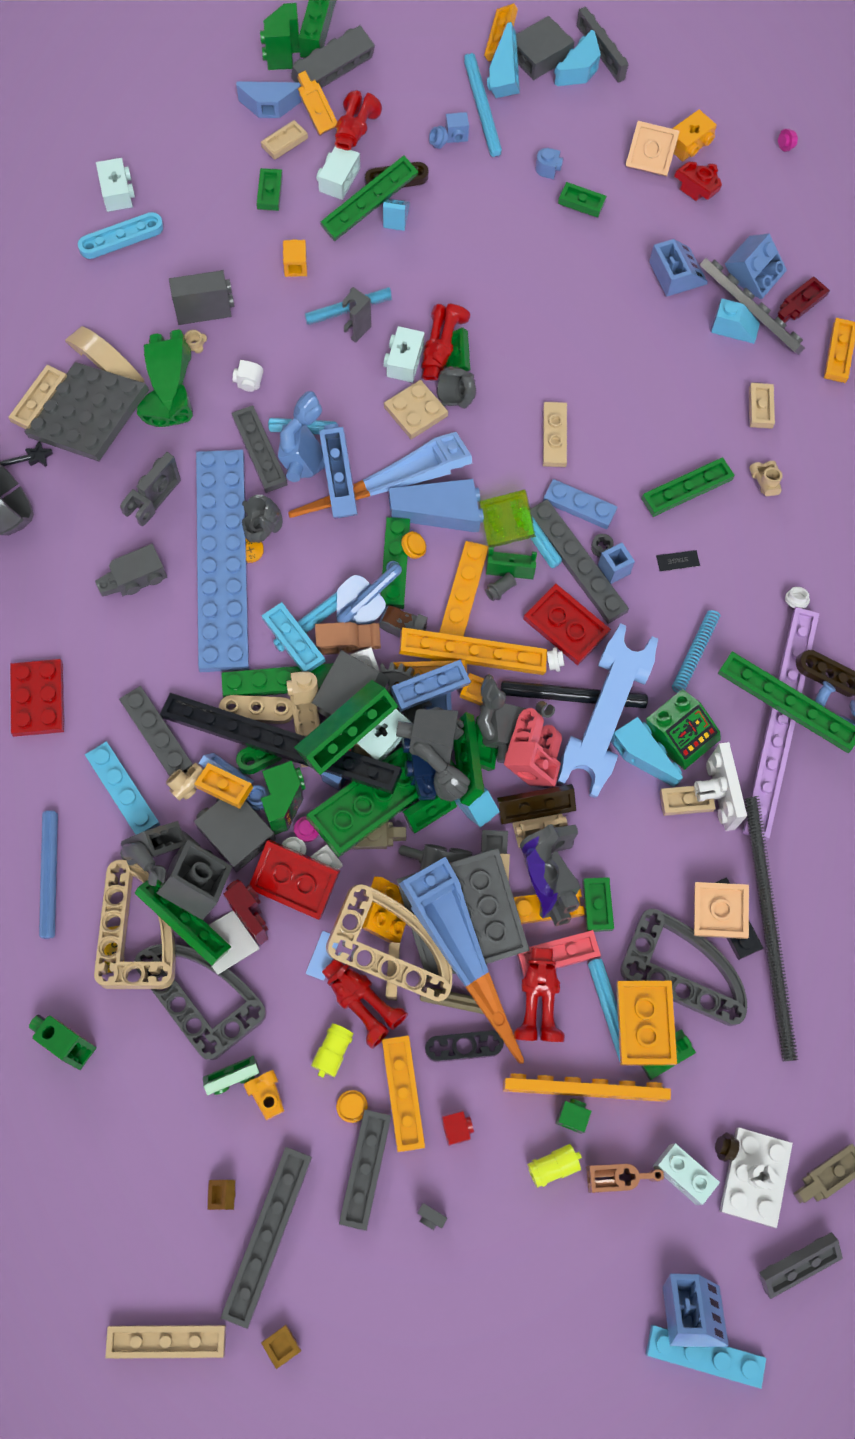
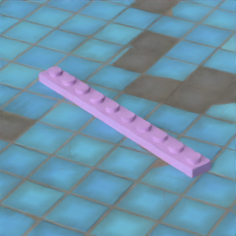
(779, 726)

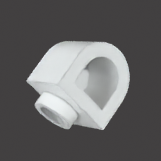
(248, 375)

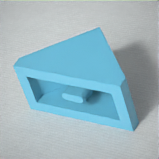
(395, 214)

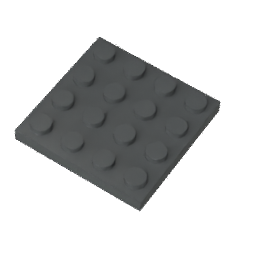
(87, 411)
(489, 907)

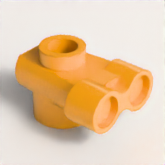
(264, 1087)

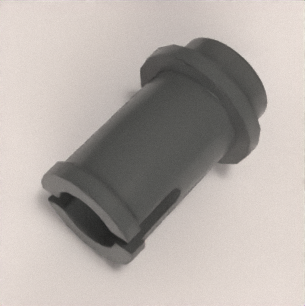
(497, 589)

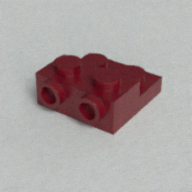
(245, 904)

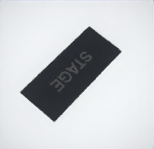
(678, 560)

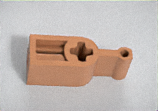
(347, 637)
(614, 1171)

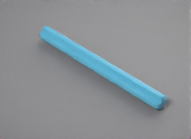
(482, 105)

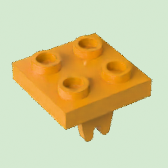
(380, 920)

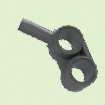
(433, 853)

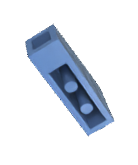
(338, 471)
(439, 504)

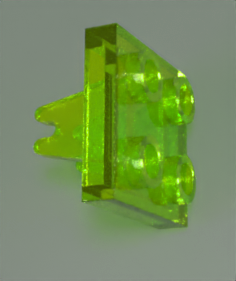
(507, 518)

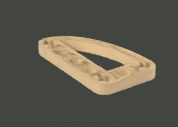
(118, 936)
(377, 957)

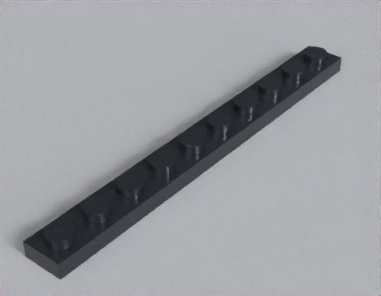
(275, 741)

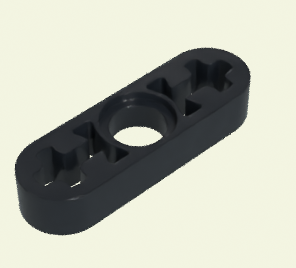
(444, 1056)

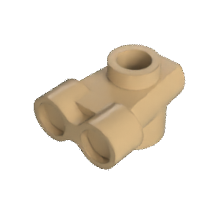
(768, 477)
(182, 783)

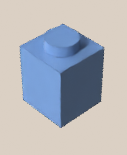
(616, 563)

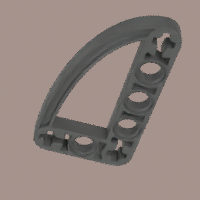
(696, 990)
(190, 1011)

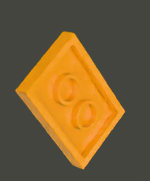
(646, 1023)

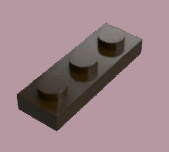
(536, 804)

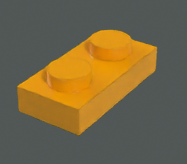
(223, 785)

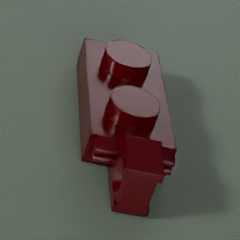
(802, 299)

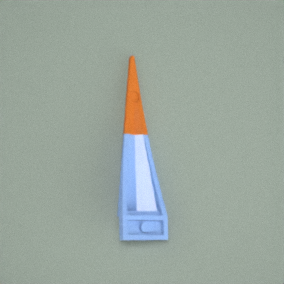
(423, 464)

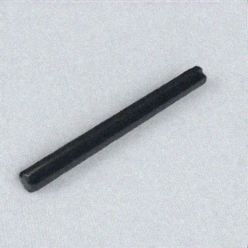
(565, 693)

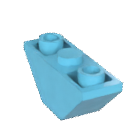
(580, 62)

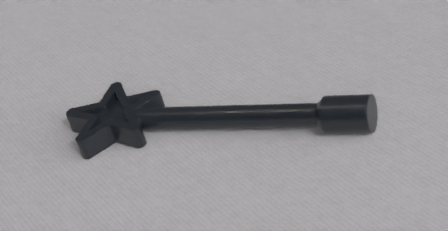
(33, 455)

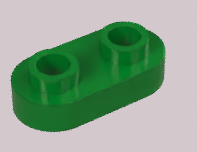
(261, 760)

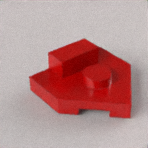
(699, 180)

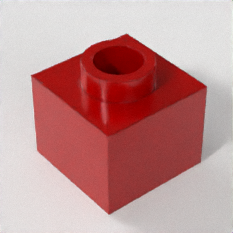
(457, 1128)

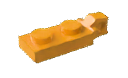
(316, 104)

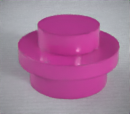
(787, 140)
(305, 830)

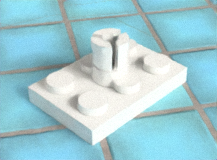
(723, 787)
(756, 1178)

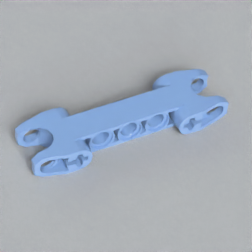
(591, 751)

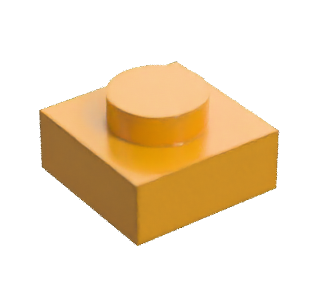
(472, 691)

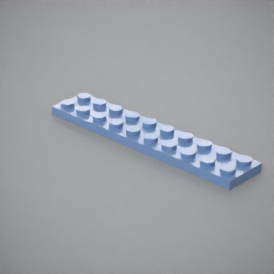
(221, 562)

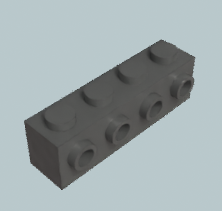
(336, 57)

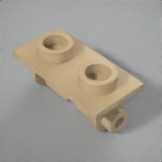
(527, 827)

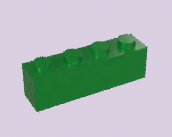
(315, 26)
(346, 727)

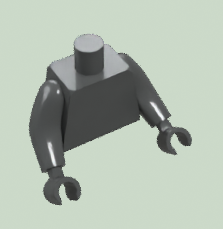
(152, 843)

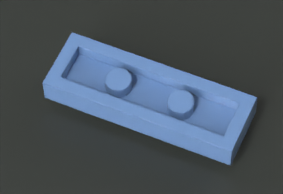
(580, 504)
(430, 685)

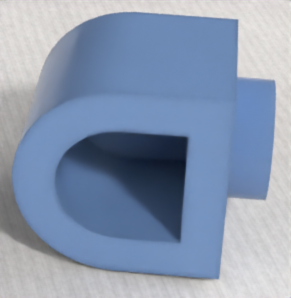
(548, 162)

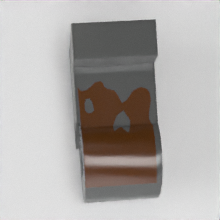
(395, 619)

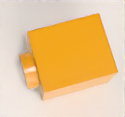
(294, 257)

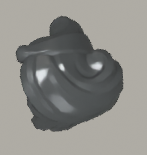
(456, 387)
(261, 519)

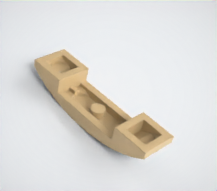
(101, 353)

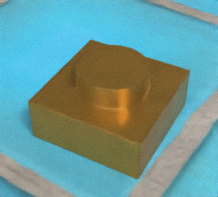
(221, 1195)
(281, 1346)

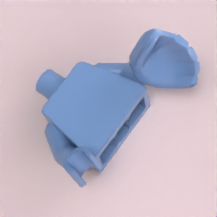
(298, 446)

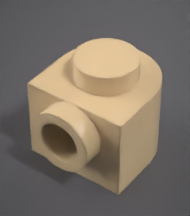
(302, 687)

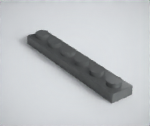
(760, 311)
(579, 563)
(266, 1238)

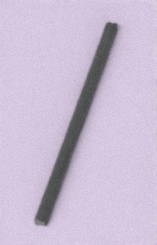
(770, 930)

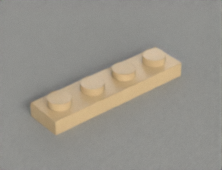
(166, 1341)

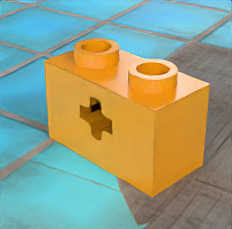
(694, 134)

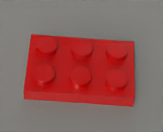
(566, 624)
(37, 697)
(294, 879)

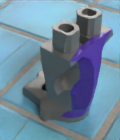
(549, 874)

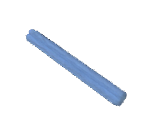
(48, 875)

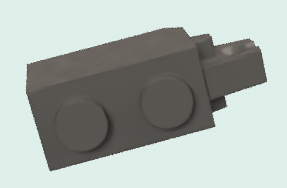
(132, 572)

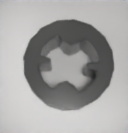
(606, 539)

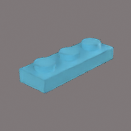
(293, 638)

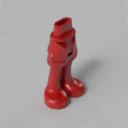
(352, 128)
(439, 349)
(540, 982)
(350, 989)

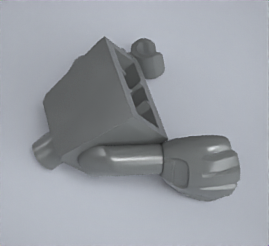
(499, 719)
(433, 741)

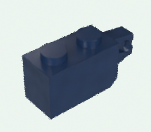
(420, 773)

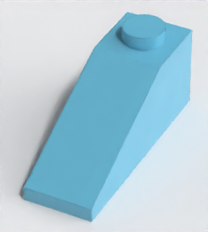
(504, 66)

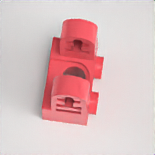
(529, 752)

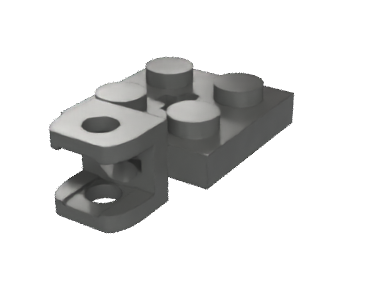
(152, 489)

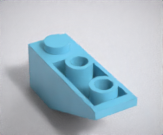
(641, 750)

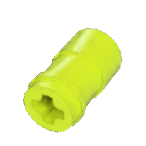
(331, 1053)
(554, 1166)

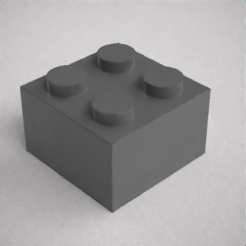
(194, 880)

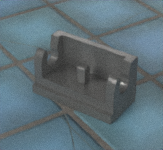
(359, 313)

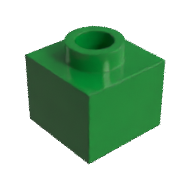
(574, 1116)

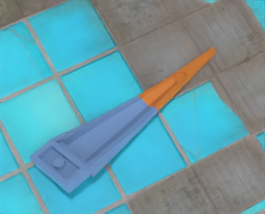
(443, 913)

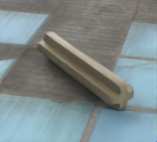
(454, 1000)

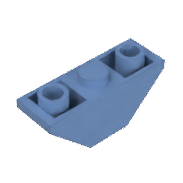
(268, 98)

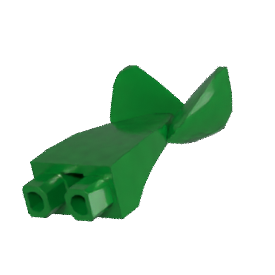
(166, 368)

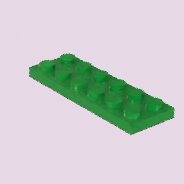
(361, 809)

